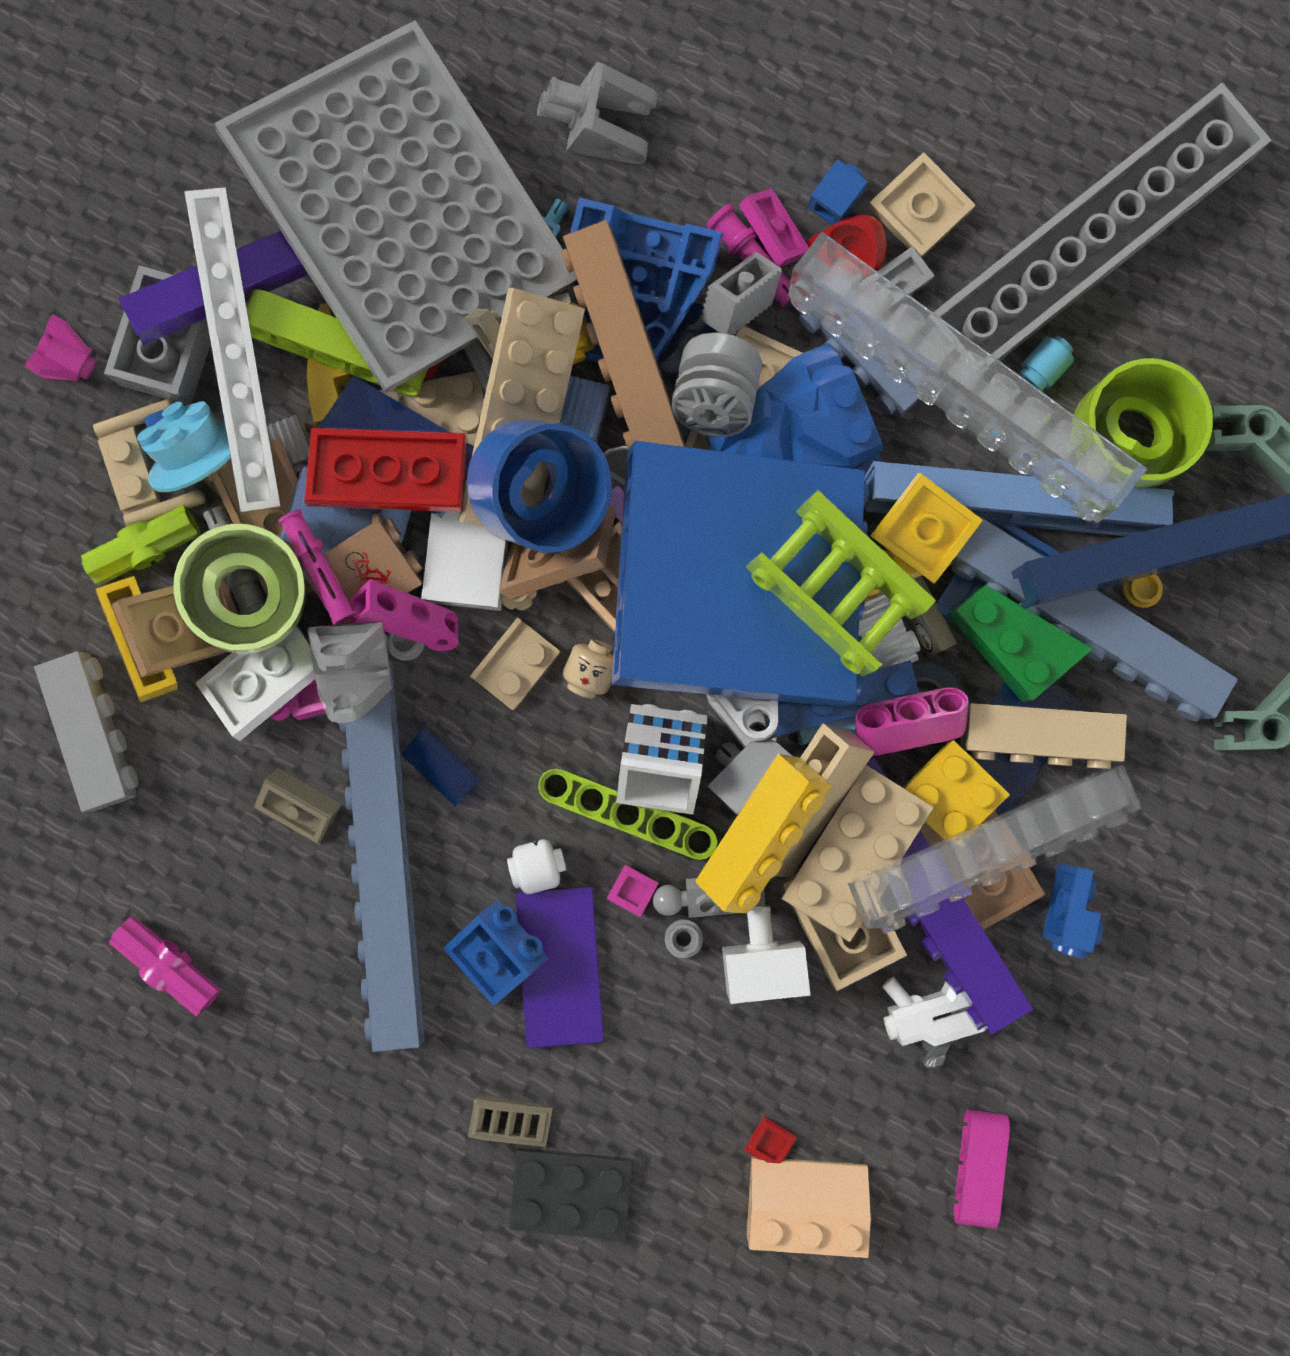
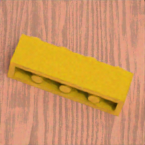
(763, 834)

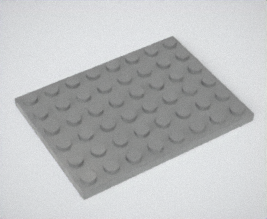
(395, 201)

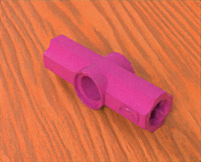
(164, 966)

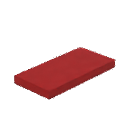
(386, 469)

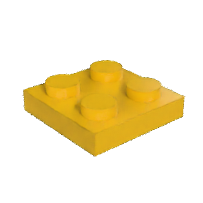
(926, 527)
(957, 790)

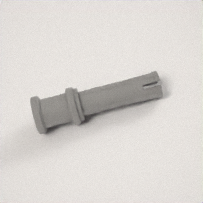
(241, 581)

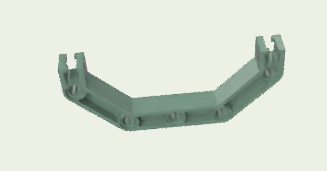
(1272, 455)

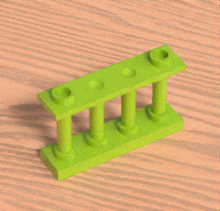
(876, 572)

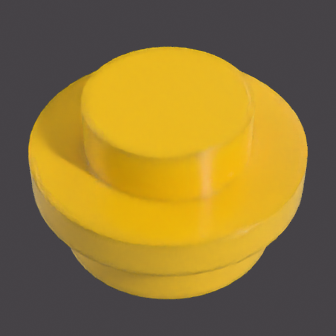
(1143, 591)

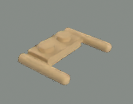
(130, 469)

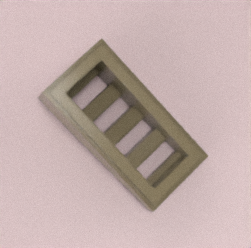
(498, 1104)

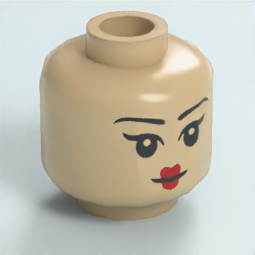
(589, 669)

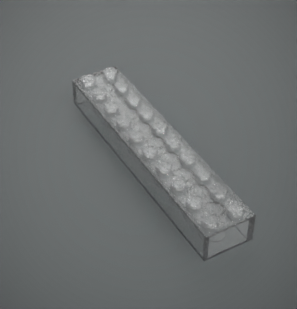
(962, 380)

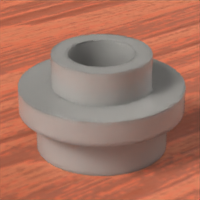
(688, 950)

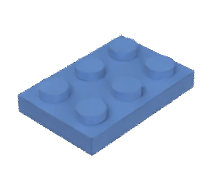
(337, 524)

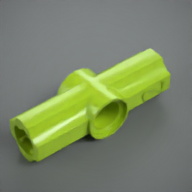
(140, 545)

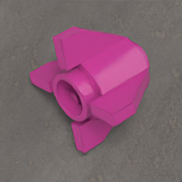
(61, 353)

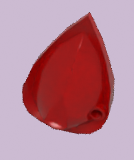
(860, 236)

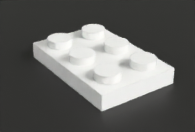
(255, 685)

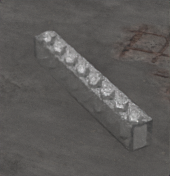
(992, 848)

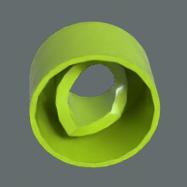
(1171, 403)

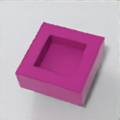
(632, 890)

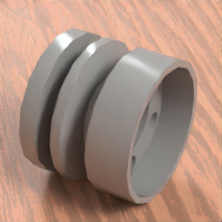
(717, 385)

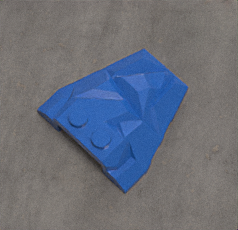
(663, 264)
(809, 416)

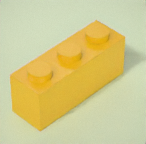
(148, 686)

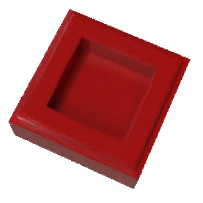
(770, 1141)

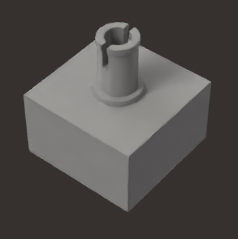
(743, 771)

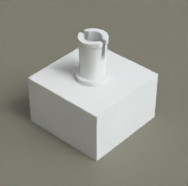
(765, 966)

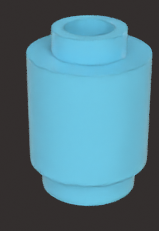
(1047, 362)

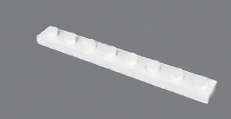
(232, 348)

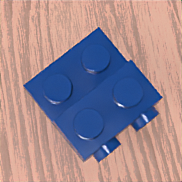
(1068, 921)
(496, 952)

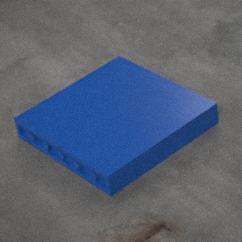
(684, 590)

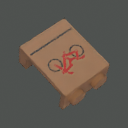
(372, 555)

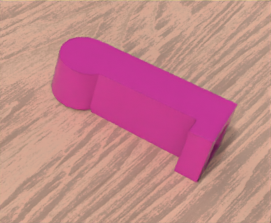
(406, 616)

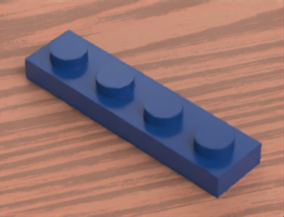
(877, 686)

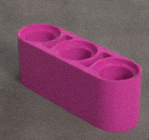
(913, 720)
(983, 1169)

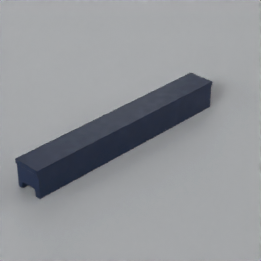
(1153, 551)

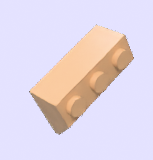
(809, 1207)

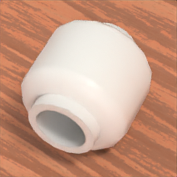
(536, 866)

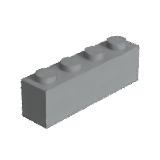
(87, 731)

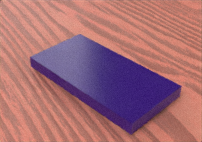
(564, 991)

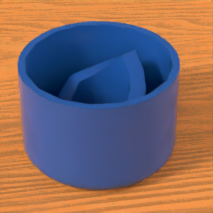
(575, 493)

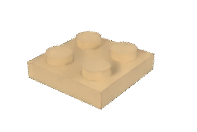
(921, 205)

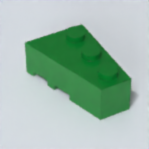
(1017, 642)

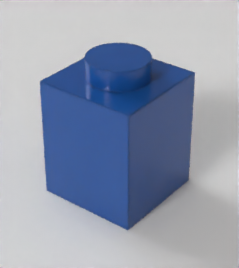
(838, 192)

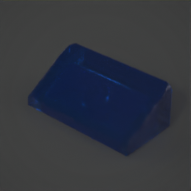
(441, 766)

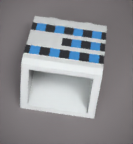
(662, 758)

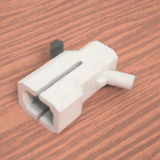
(931, 1019)

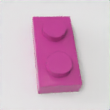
(774, 227)

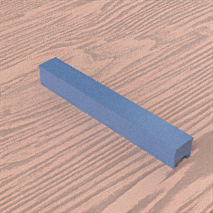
(1018, 500)

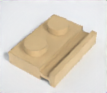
(515, 664)

